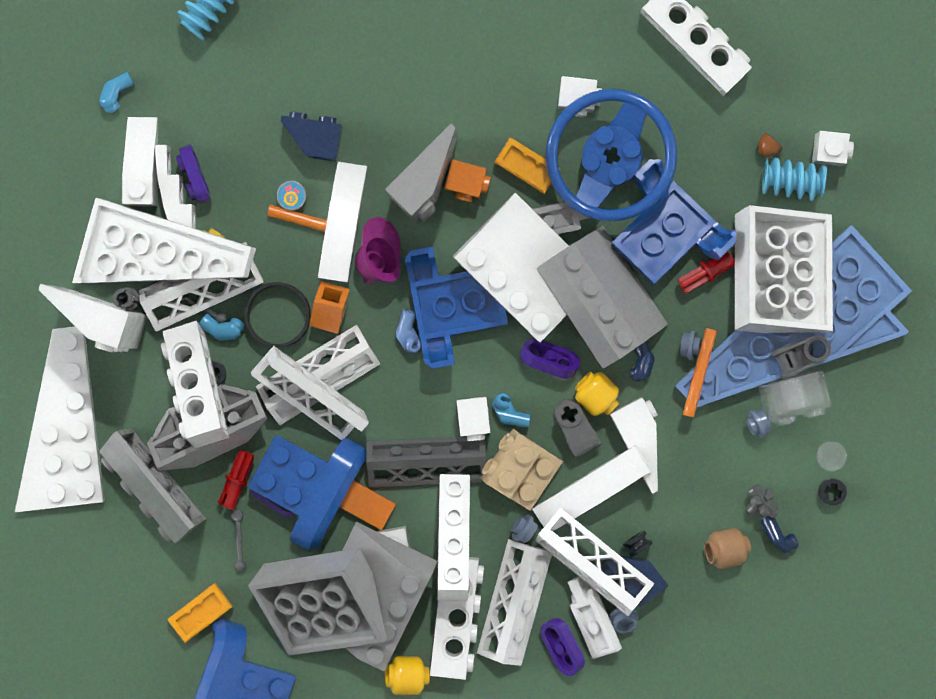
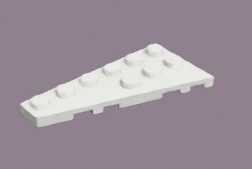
(141, 247)
(63, 444)

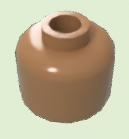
(727, 548)

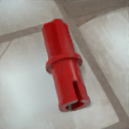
(705, 273)
(236, 479)

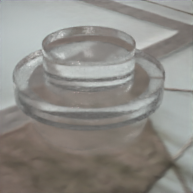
(831, 456)

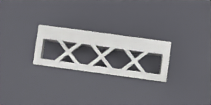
(167, 290)
(341, 370)
(313, 388)
(586, 570)
(519, 605)

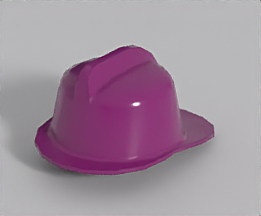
(380, 252)

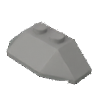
(242, 417)

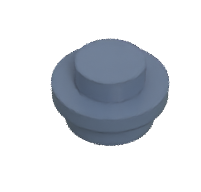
(690, 345)
(758, 423)
(523, 528)
(622, 622)

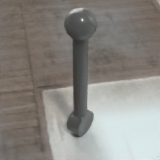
(219, 317)
(237, 516)

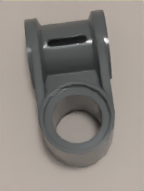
(799, 356)
(578, 432)

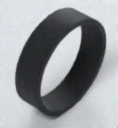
(247, 311)

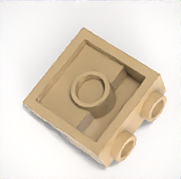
(520, 469)

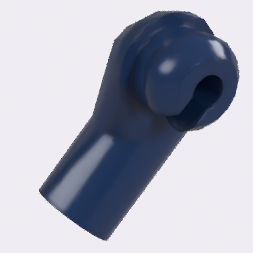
(644, 363)
(776, 536)

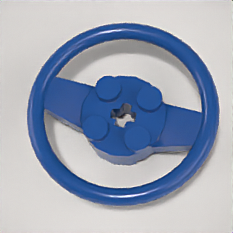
(621, 134)

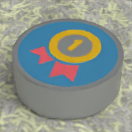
(291, 195)

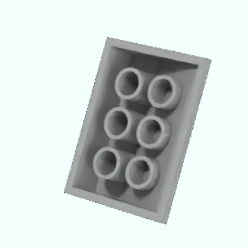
(421, 182)
(602, 297)
(155, 489)
(399, 581)
(320, 601)

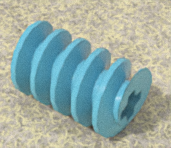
(200, 14)
(794, 179)

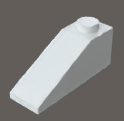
(139, 163)
(639, 428)

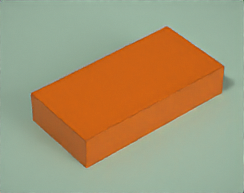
(367, 505)

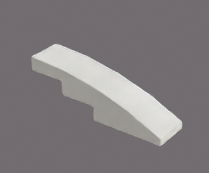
(172, 190)
(342, 222)
(594, 487)

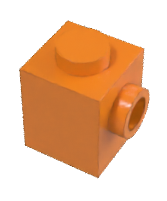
(467, 181)
(329, 307)

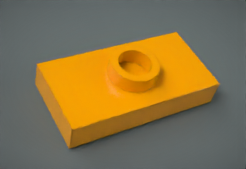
(524, 165)
(200, 612)

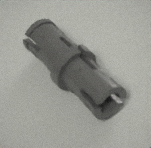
(124, 293)

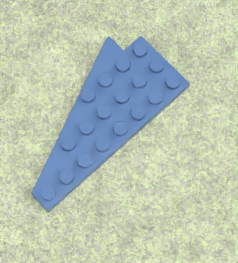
(862, 317)

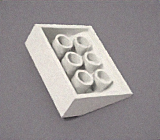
(505, 262)
(783, 271)
(98, 319)

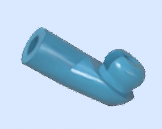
(111, 90)
(222, 331)
(507, 413)

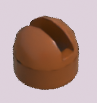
(768, 146)

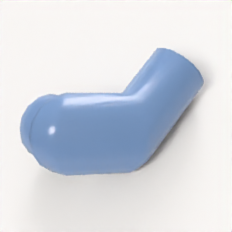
(405, 332)

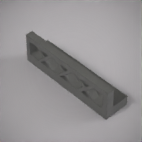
(425, 456)

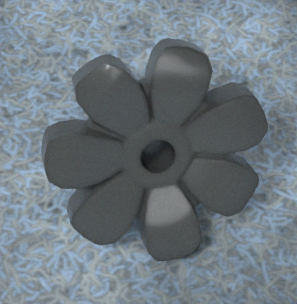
(762, 502)

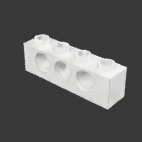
(721, 77)
(210, 424)
(453, 537)
(446, 663)

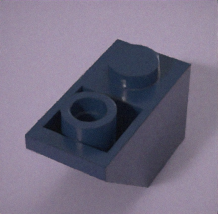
(315, 138)
(632, 585)

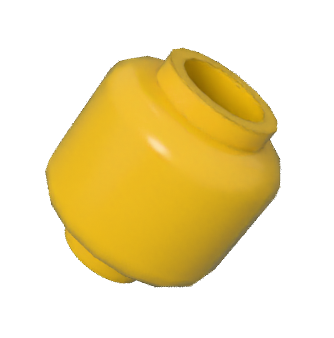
(597, 394)
(406, 675)

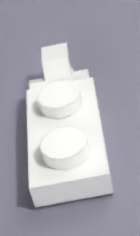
(592, 619)

